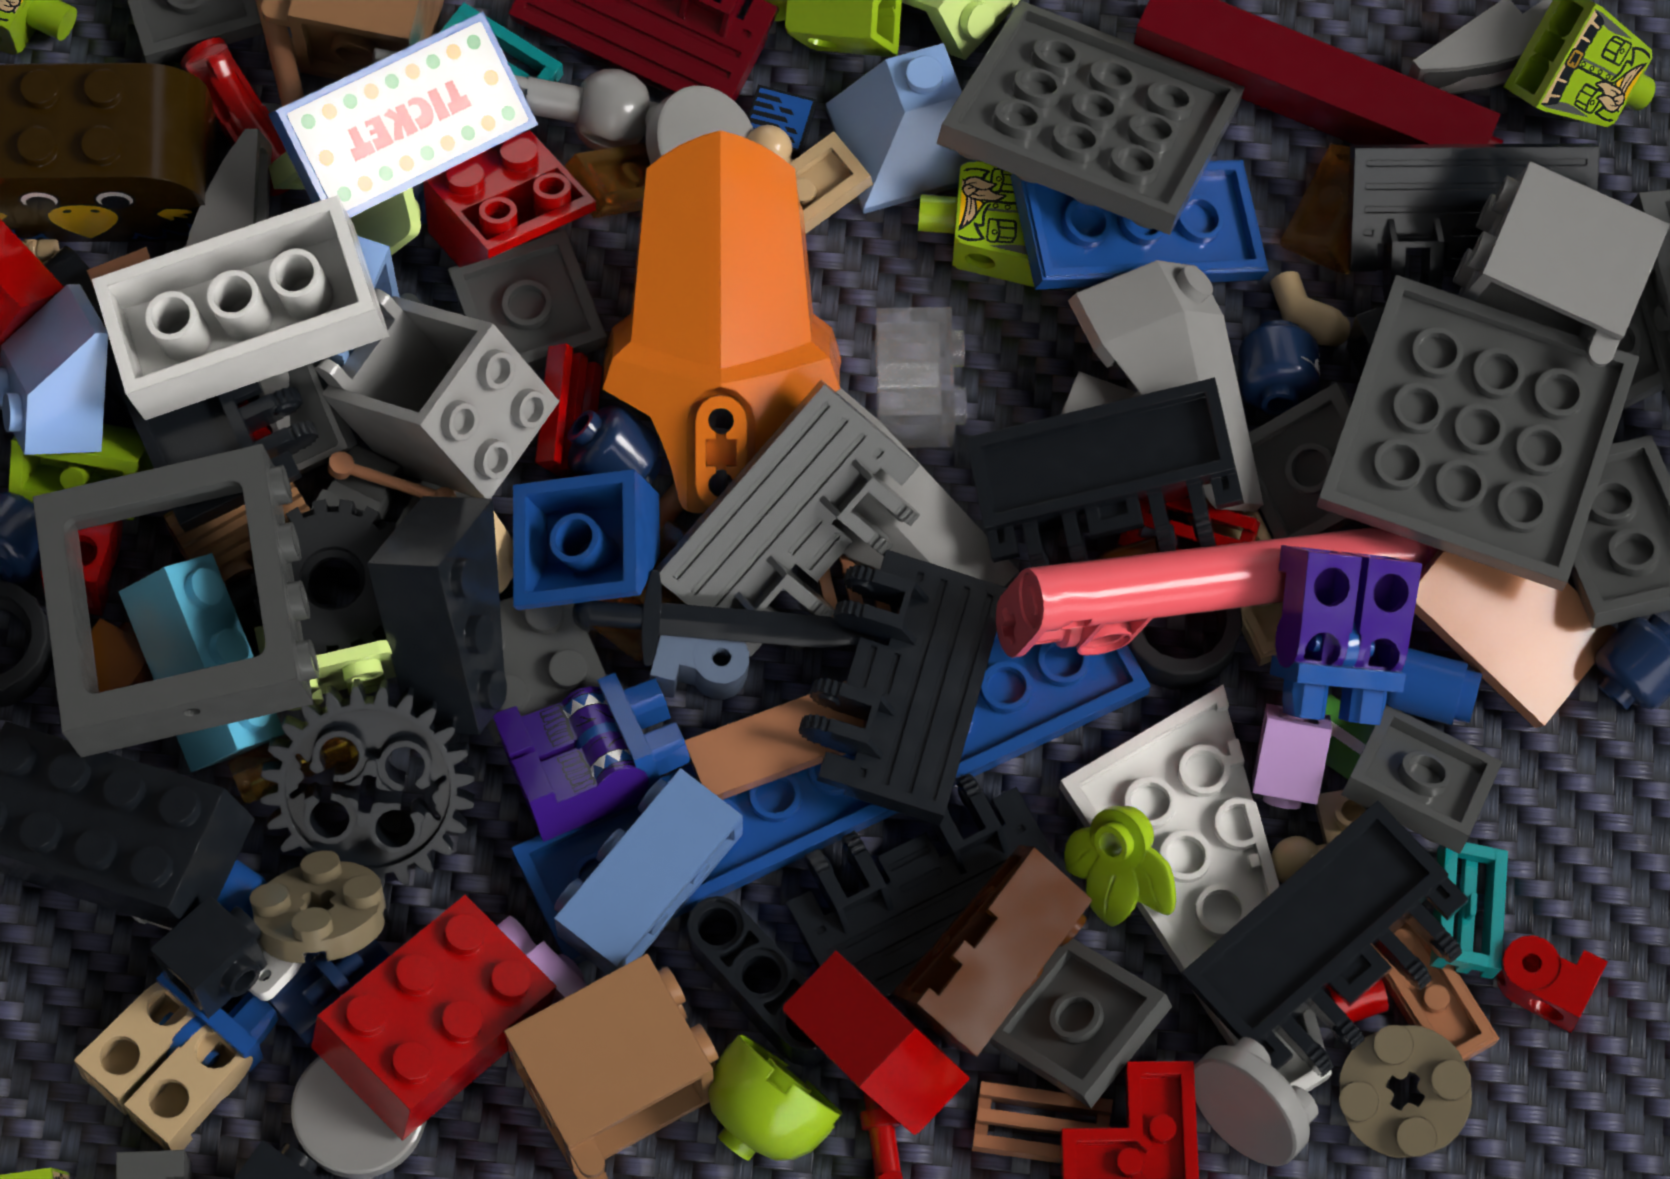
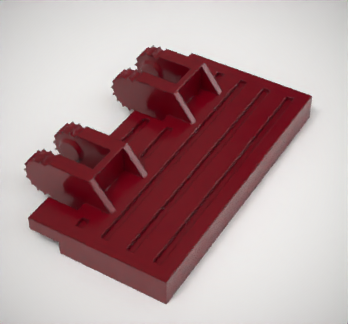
(659, 40)

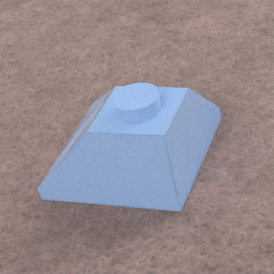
(894, 124)

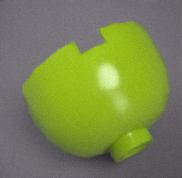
(767, 1104)

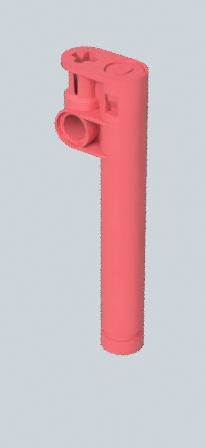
(1112, 599)

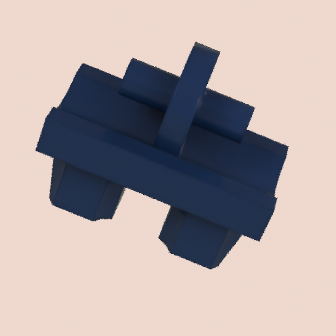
(320, 984)

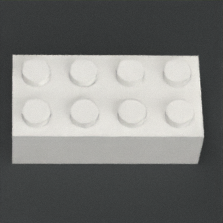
(240, 308)

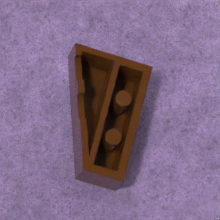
(994, 950)

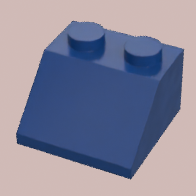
(583, 538)

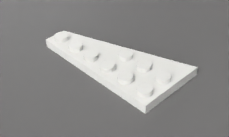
(1205, 825)

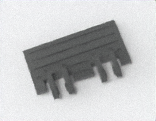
(785, 510)

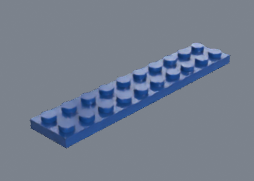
(1017, 709)

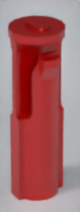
(232, 95)

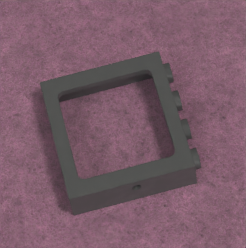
(199, 698)

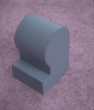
(711, 665)

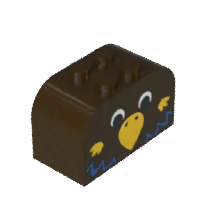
(104, 151)

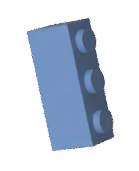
(647, 872)

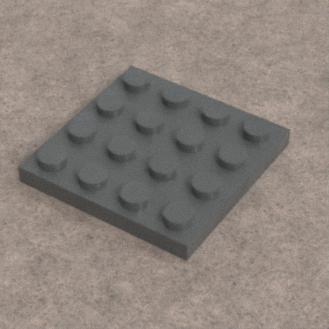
(1092, 117)
(1477, 433)

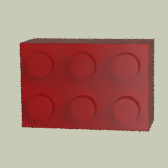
(431, 1016)

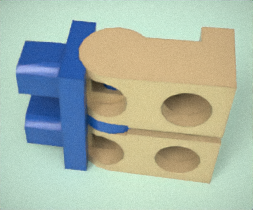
(172, 1062)

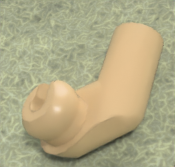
(1317, 318)

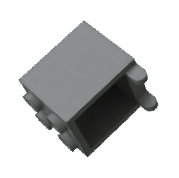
(1562, 257)
(440, 397)

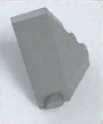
(1168, 334)
(938, 536)

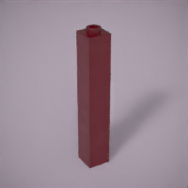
(1311, 78)

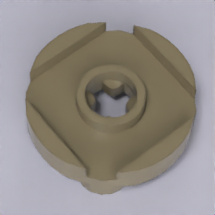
(319, 909)
(1414, 1129)

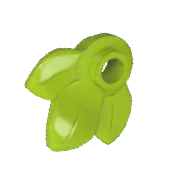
(1120, 865)

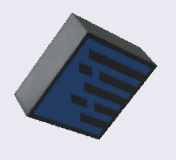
(785, 110)

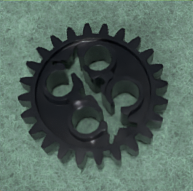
(376, 728)

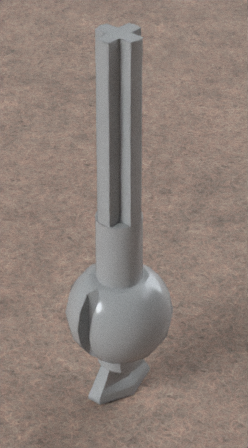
(604, 109)

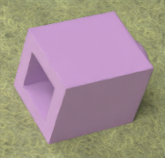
(1290, 758)

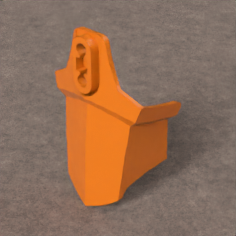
(719, 309)

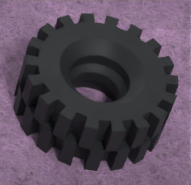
(343, 535)

